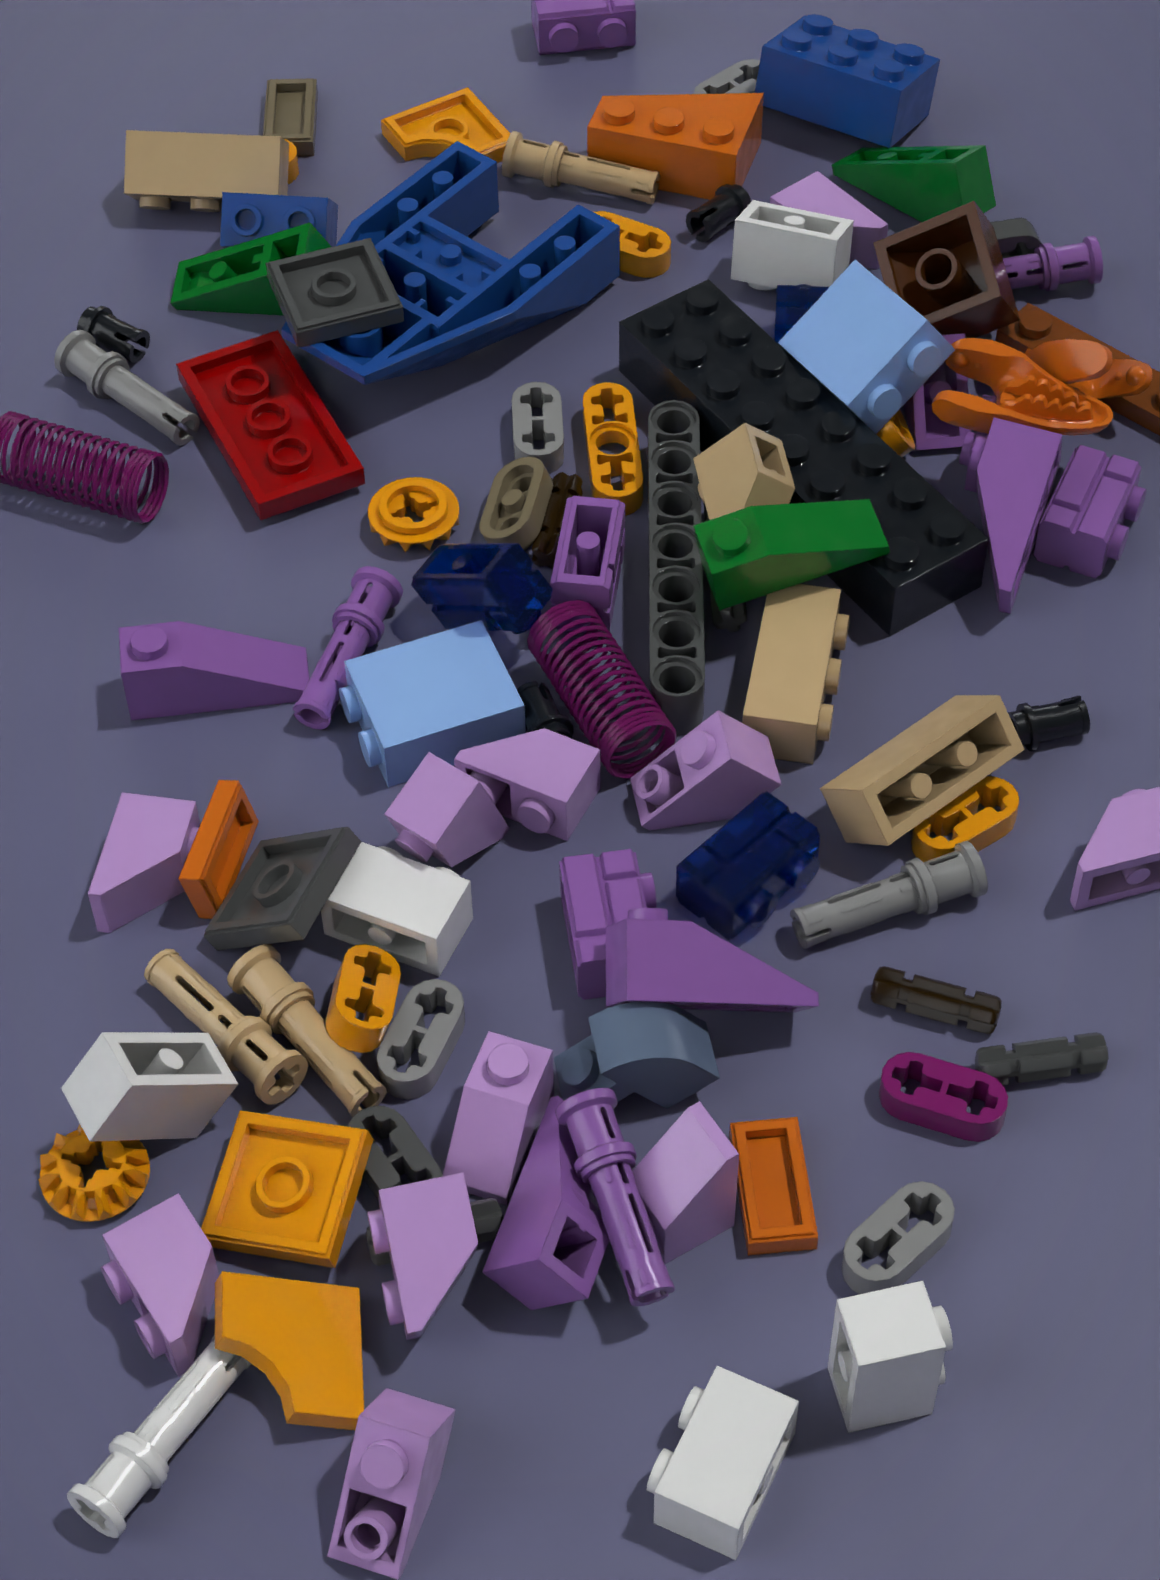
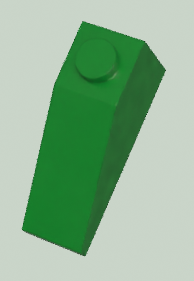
(923, 178)
(237, 275)
(785, 545)

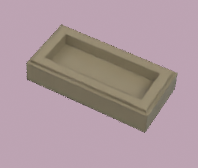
(292, 112)

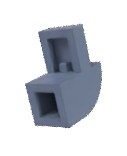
(641, 1050)

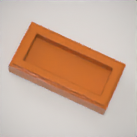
(218, 848)
(773, 1186)

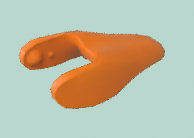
(1091, 369)
(1022, 393)

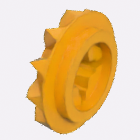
(424, 497)
(108, 1190)

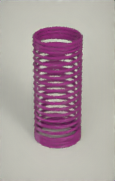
(127, 478)
(626, 725)

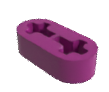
(943, 1096)

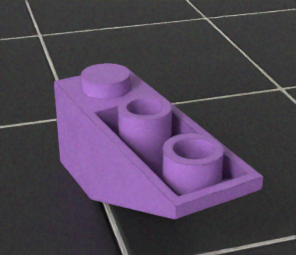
(552, 1226)

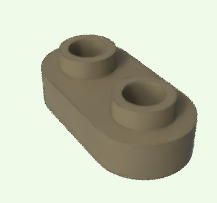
(517, 503)

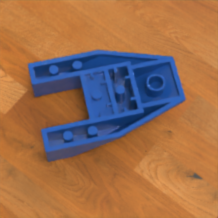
(456, 289)

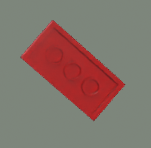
(270, 425)

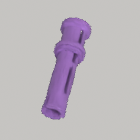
(1050, 268)
(355, 627)
(607, 1167)

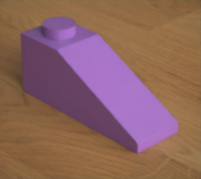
(1013, 487)
(205, 669)
(692, 969)

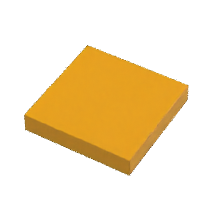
(287, 1188)

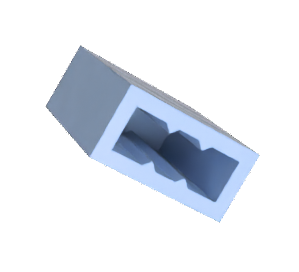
(866, 346)
(430, 698)

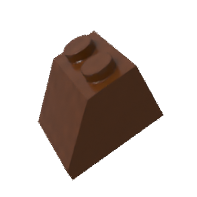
(951, 272)

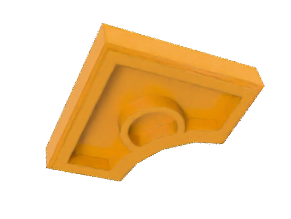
(442, 122)
(302, 1341)

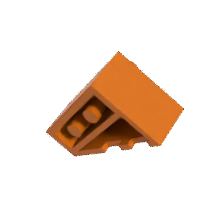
(686, 137)

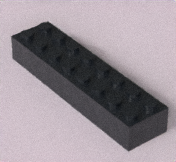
(733, 374)

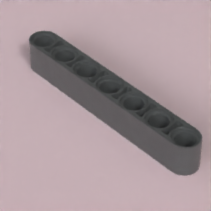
(675, 566)

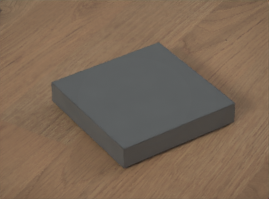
(334, 292)
(282, 889)

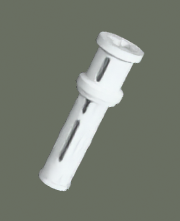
(141, 1457)

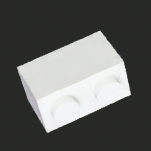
(789, 247)
(399, 907)
(148, 1086)
(888, 1355)
(723, 1461)

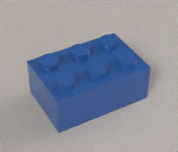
(847, 80)

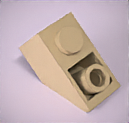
(743, 472)

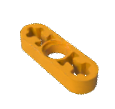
(620, 431)

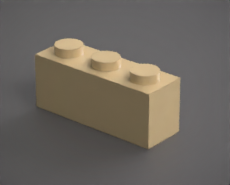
(201, 167)
(796, 670)
(922, 769)

